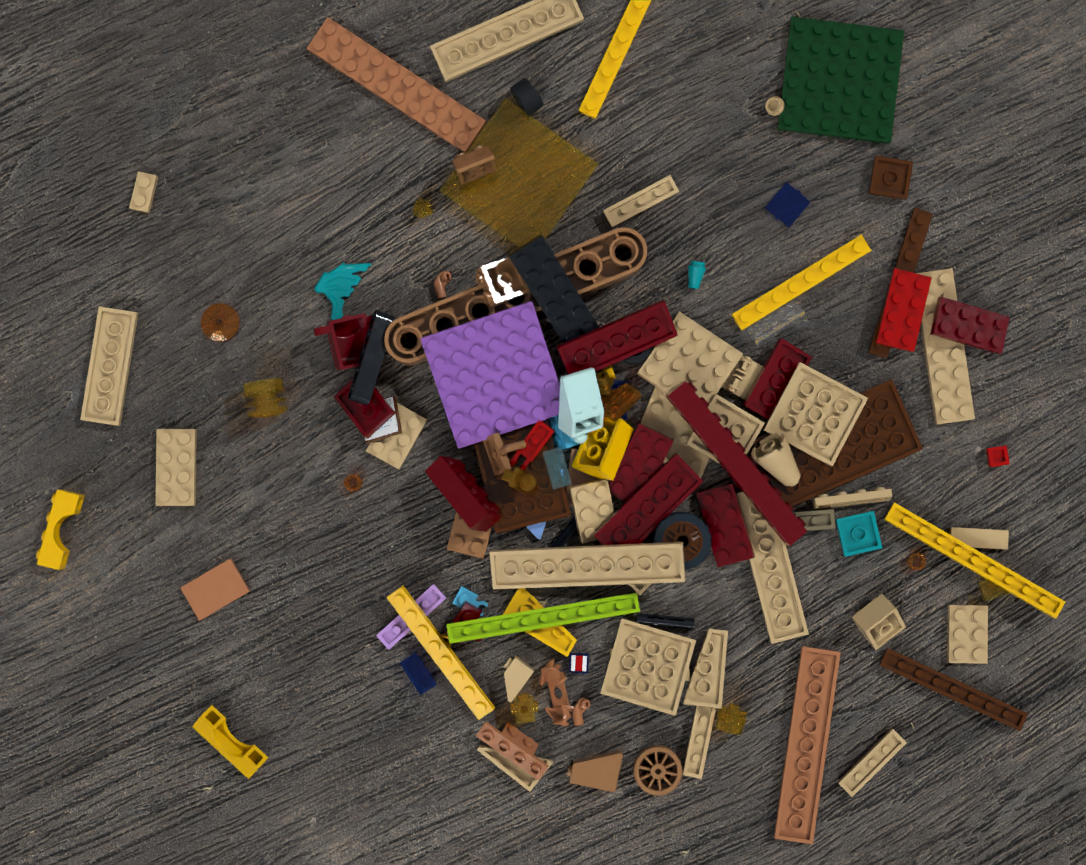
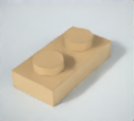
(143, 192)

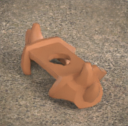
(561, 709)

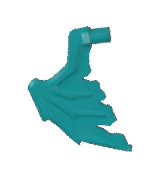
(338, 285)

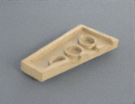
(708, 675)

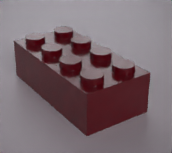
(463, 493)

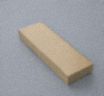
(981, 537)

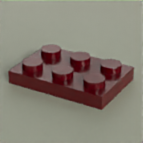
(366, 418)

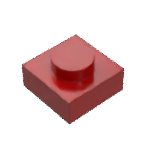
(997, 456)

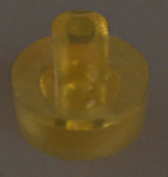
(422, 208)

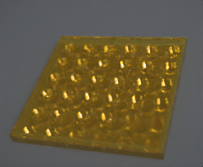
(533, 179)

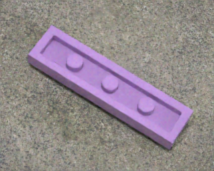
(398, 628)

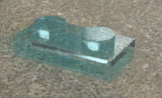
(557, 468)

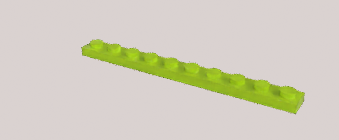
(542, 618)

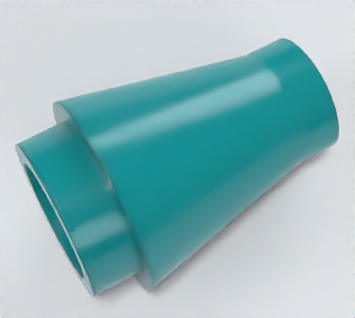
(695, 274)

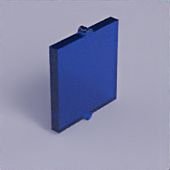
(787, 205)

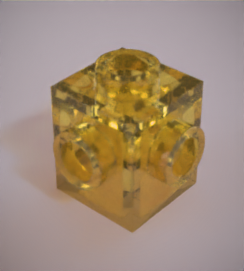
(528, 714)
(731, 719)

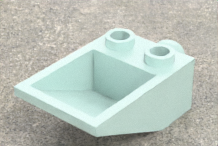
(580, 405)

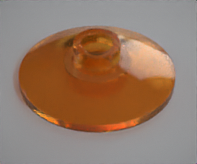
(229, 323)

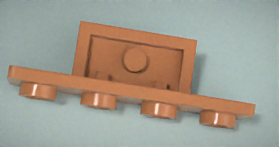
(515, 747)

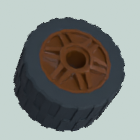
(693, 529)

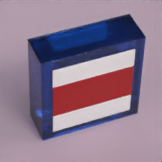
(578, 662)

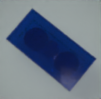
(418, 673)

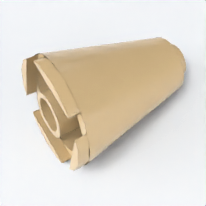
(777, 458)

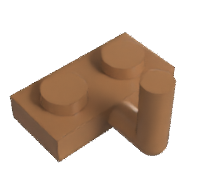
(497, 452)

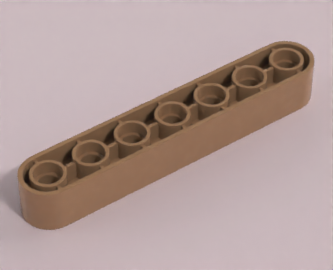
(460, 306)

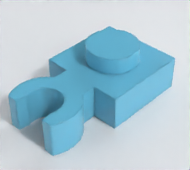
(469, 596)

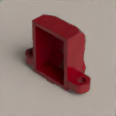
(346, 338)

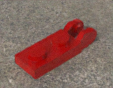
(534, 443)

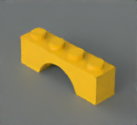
(53, 552)
(244, 757)

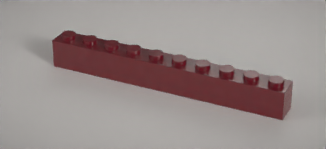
(736, 463)

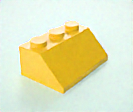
(604, 449)

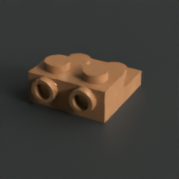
(500, 282)
(466, 540)

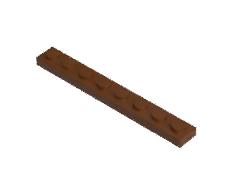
(906, 261)
(953, 689)

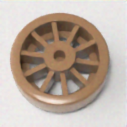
(657, 770)

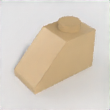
(516, 675)

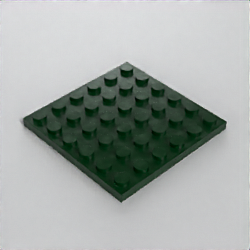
(840, 80)

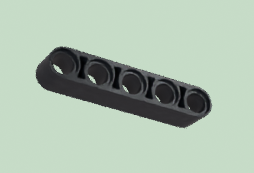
(370, 358)

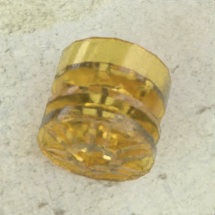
(265, 397)

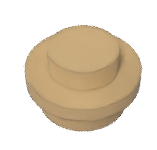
(774, 106)

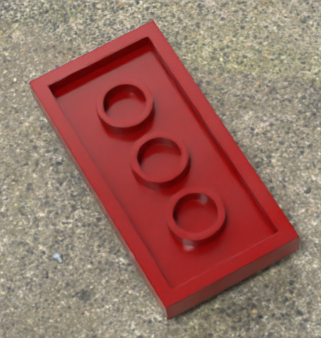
(903, 310)

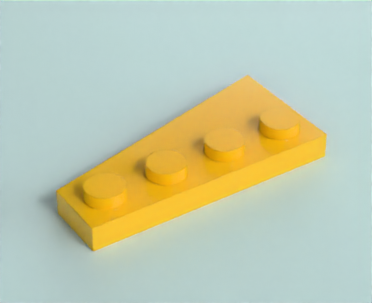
(554, 637)

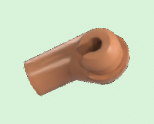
(440, 282)
(578, 709)

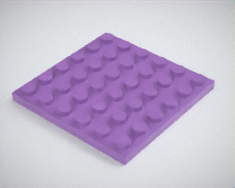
(493, 374)

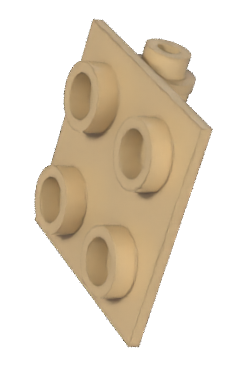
(742, 377)

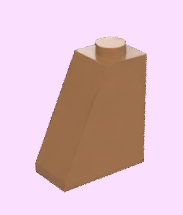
(596, 771)

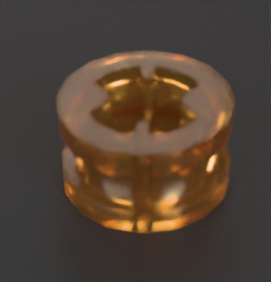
(358, 481)
(910, 561)

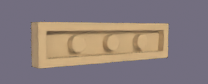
(641, 201)
(859, 497)
(698, 741)
(871, 762)

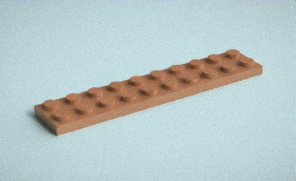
(396, 85)
(807, 745)

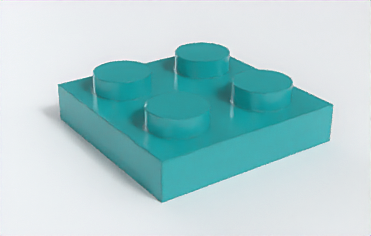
(858, 533)

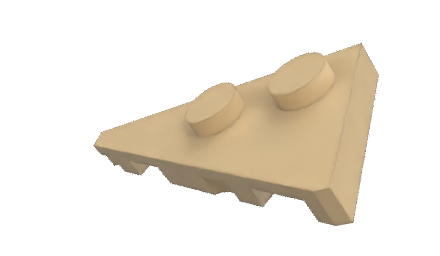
(510, 768)

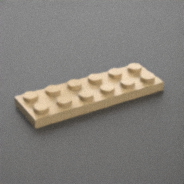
(109, 366)

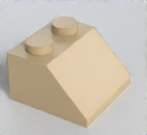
(879, 621)

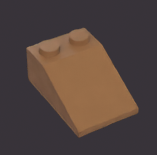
(474, 164)

